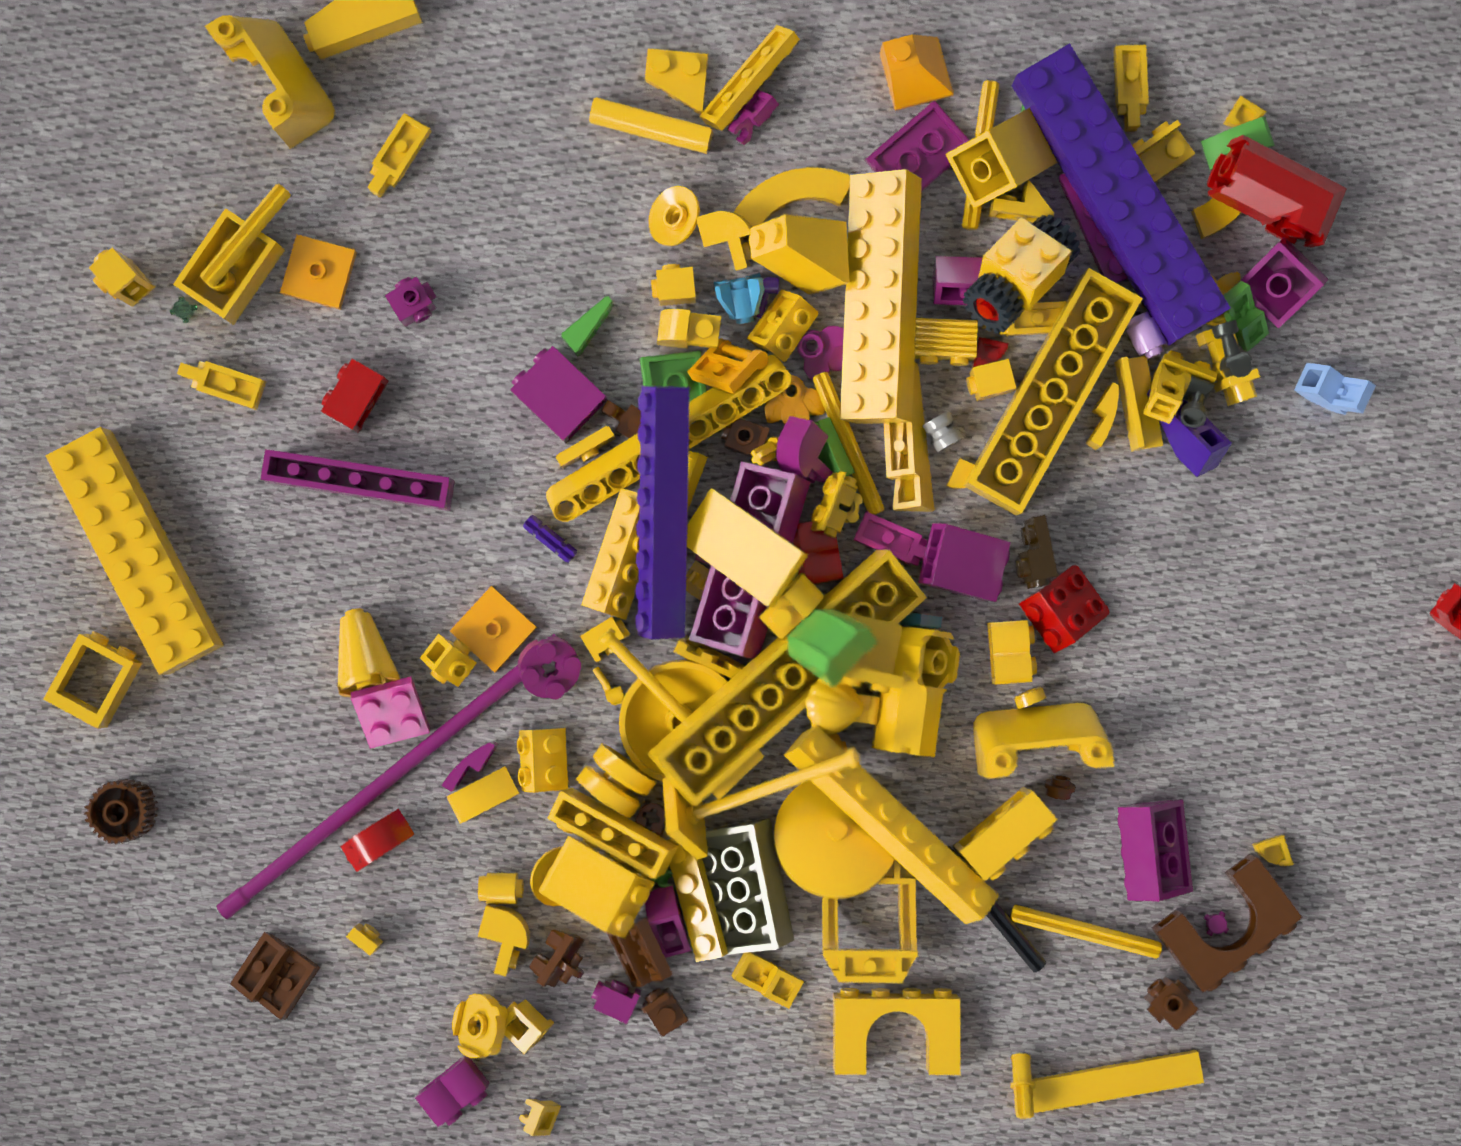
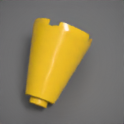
(362, 654)

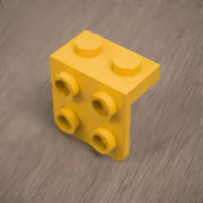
(879, 662)

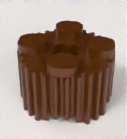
(115, 826)

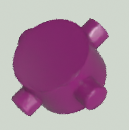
(1216, 923)

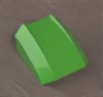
(829, 644)

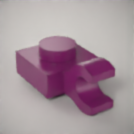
(753, 113)

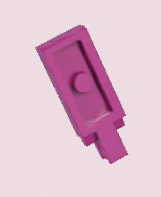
(885, 535)

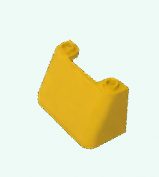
(299, 103)
(1004, 732)

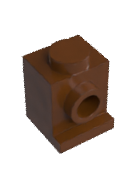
(757, 433)

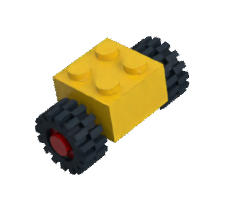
(1020, 271)

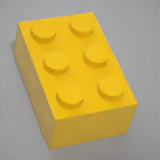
(243, 279)
(1006, 834)

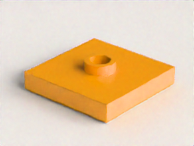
(318, 272)
(493, 629)

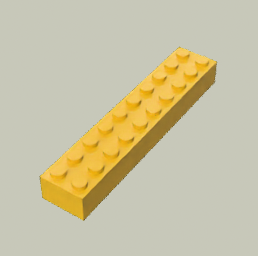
(772, 686)

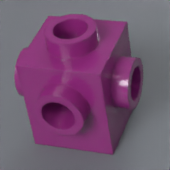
(402, 297)

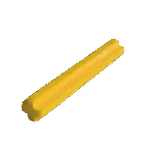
(245, 235)

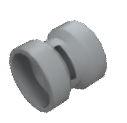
(943, 431)

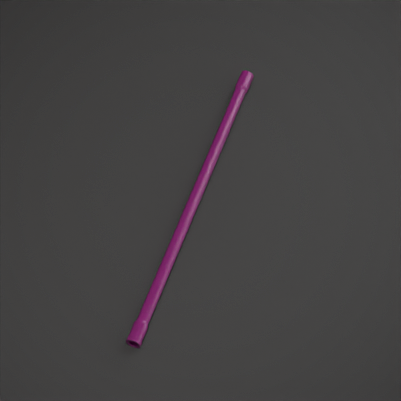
(243, 895)

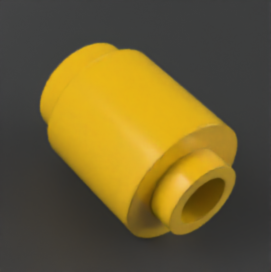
(500, 888)

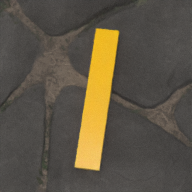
(1117, 1081)

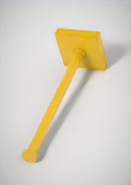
(672, 704)
(687, 822)

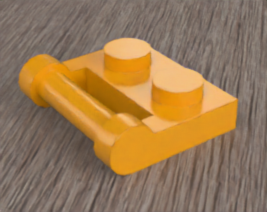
(725, 373)

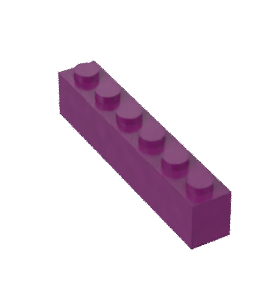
(357, 480)

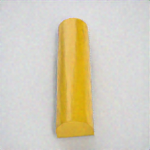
(650, 125)

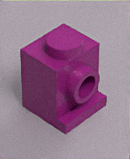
(615, 999)

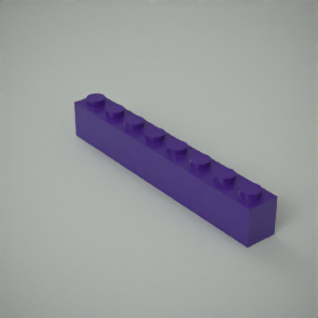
(662, 511)

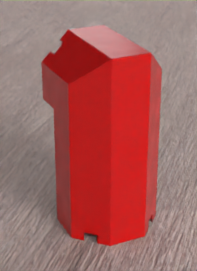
(1276, 192)

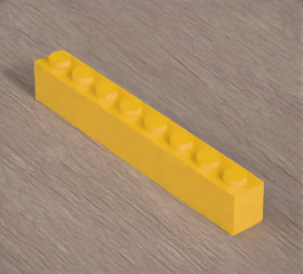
(895, 829)

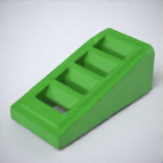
(584, 329)

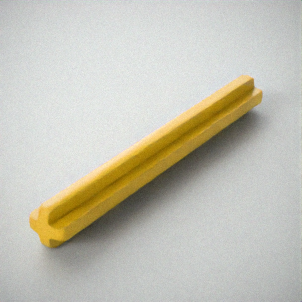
(985, 121)
(833, 408)
(1086, 931)

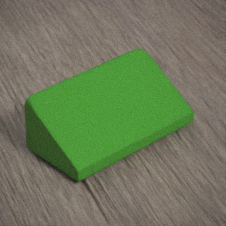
(833, 452)

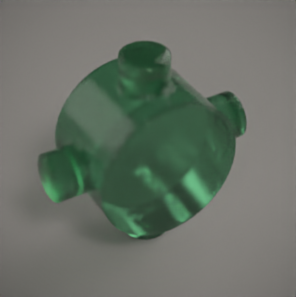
(183, 309)

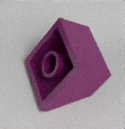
(1283, 282)

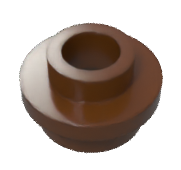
(1059, 787)

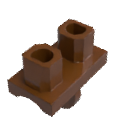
(563, 962)

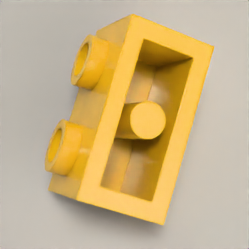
(120, 277)

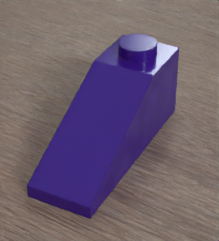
(1197, 447)

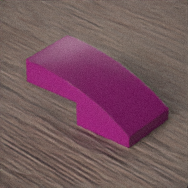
(475, 760)

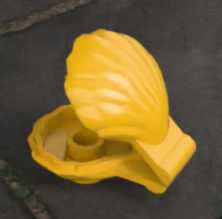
(839, 707)

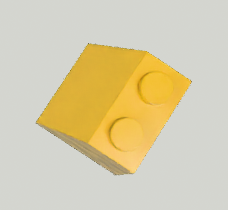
(1001, 158)
(803, 251)
(596, 887)

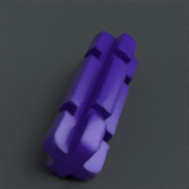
(550, 538)

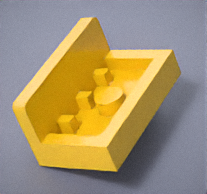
(542, 760)

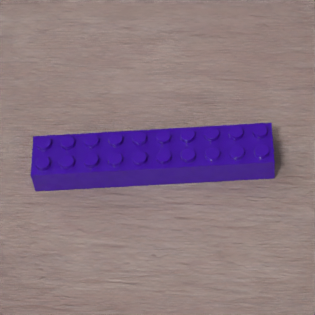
(1120, 194)

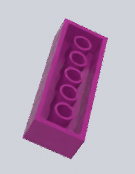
(726, 611)

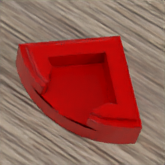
(989, 351)

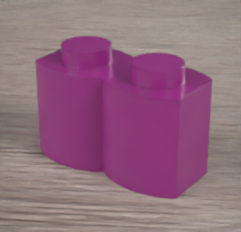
(452, 1091)

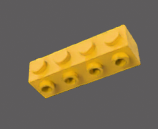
(615, 570)
(613, 833)

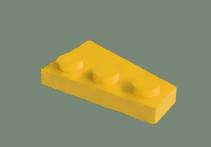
(707, 657)

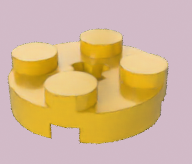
(493, 1025)

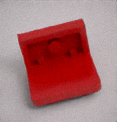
(1065, 609)

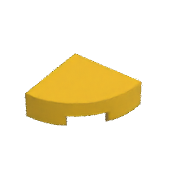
(1243, 112)
(960, 474)
(1274, 850)

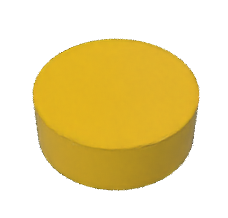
(1030, 697)

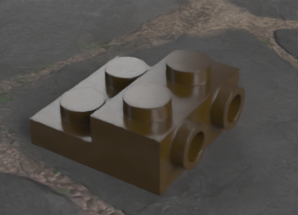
(1037, 563)

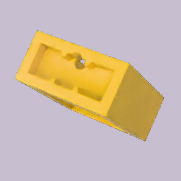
(82, 710)

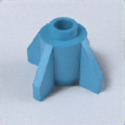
(741, 297)

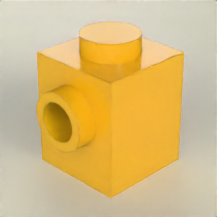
(674, 285)

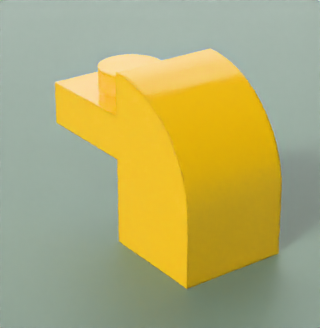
(724, 227)
(683, 328)
(794, 604)
(510, 929)

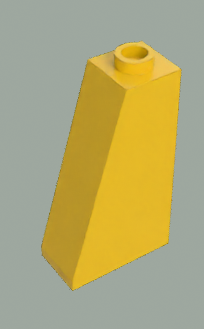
(357, 22)

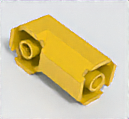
(911, 715)

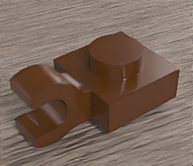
(628, 420)

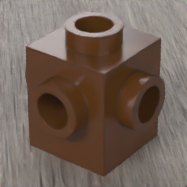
(1170, 1002)

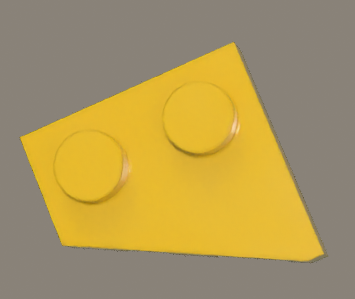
(679, 75)

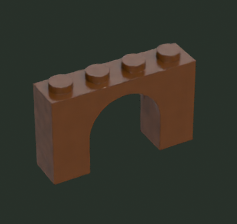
(1269, 916)

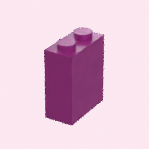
(558, 393)
(964, 562)

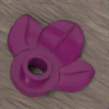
(828, 354)

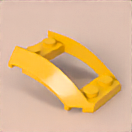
(875, 964)

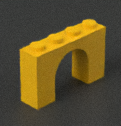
(858, 1011)

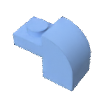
(1332, 390)

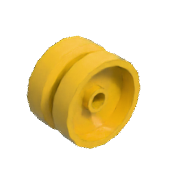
(613, 784)

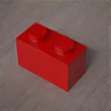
(354, 395)

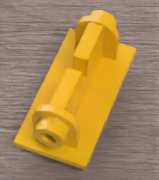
(836, 492)

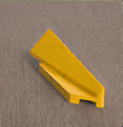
(909, 458)

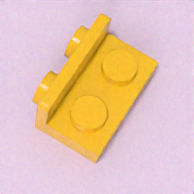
(1164, 150)
(783, 324)

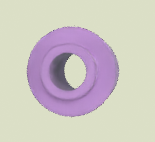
(1146, 336)

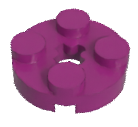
(545, 651)

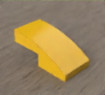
(1106, 410)
(482, 795)
(767, 979)

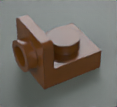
(664, 1010)

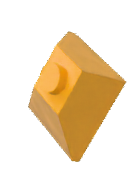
(915, 70)

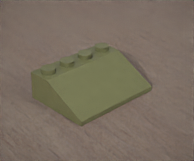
(748, 887)

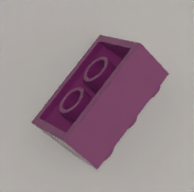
(1155, 850)

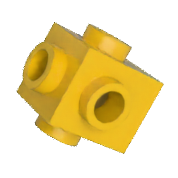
(448, 660)

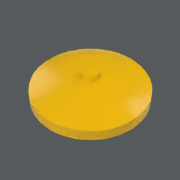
(648, 721)
(825, 847)

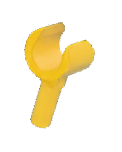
(613, 695)

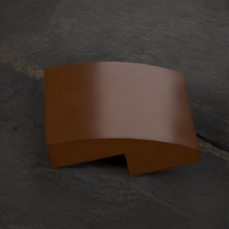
(641, 955)
(275, 975)

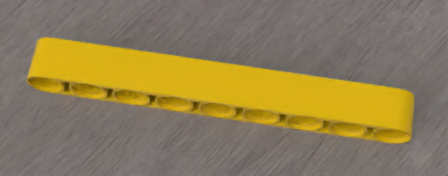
(625, 456)

